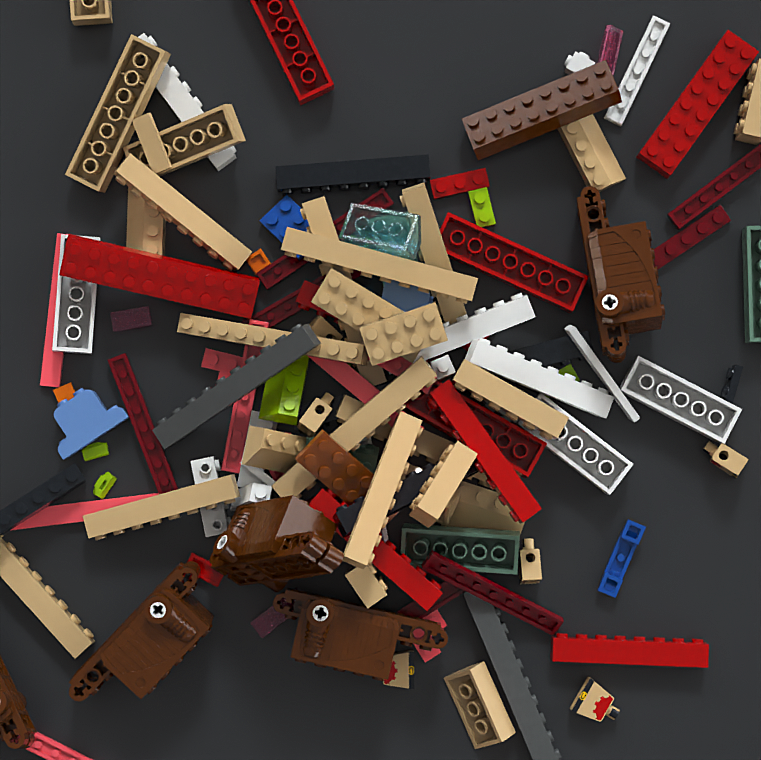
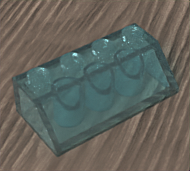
(382, 230)

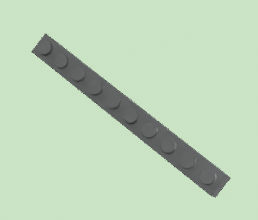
(237, 385)
(511, 679)

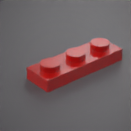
(459, 183)

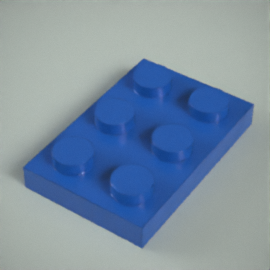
(283, 215)

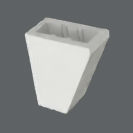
(252, 493)

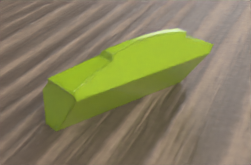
(95, 451)
(103, 485)

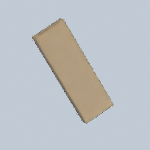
(151, 143)

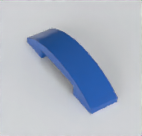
(620, 558)

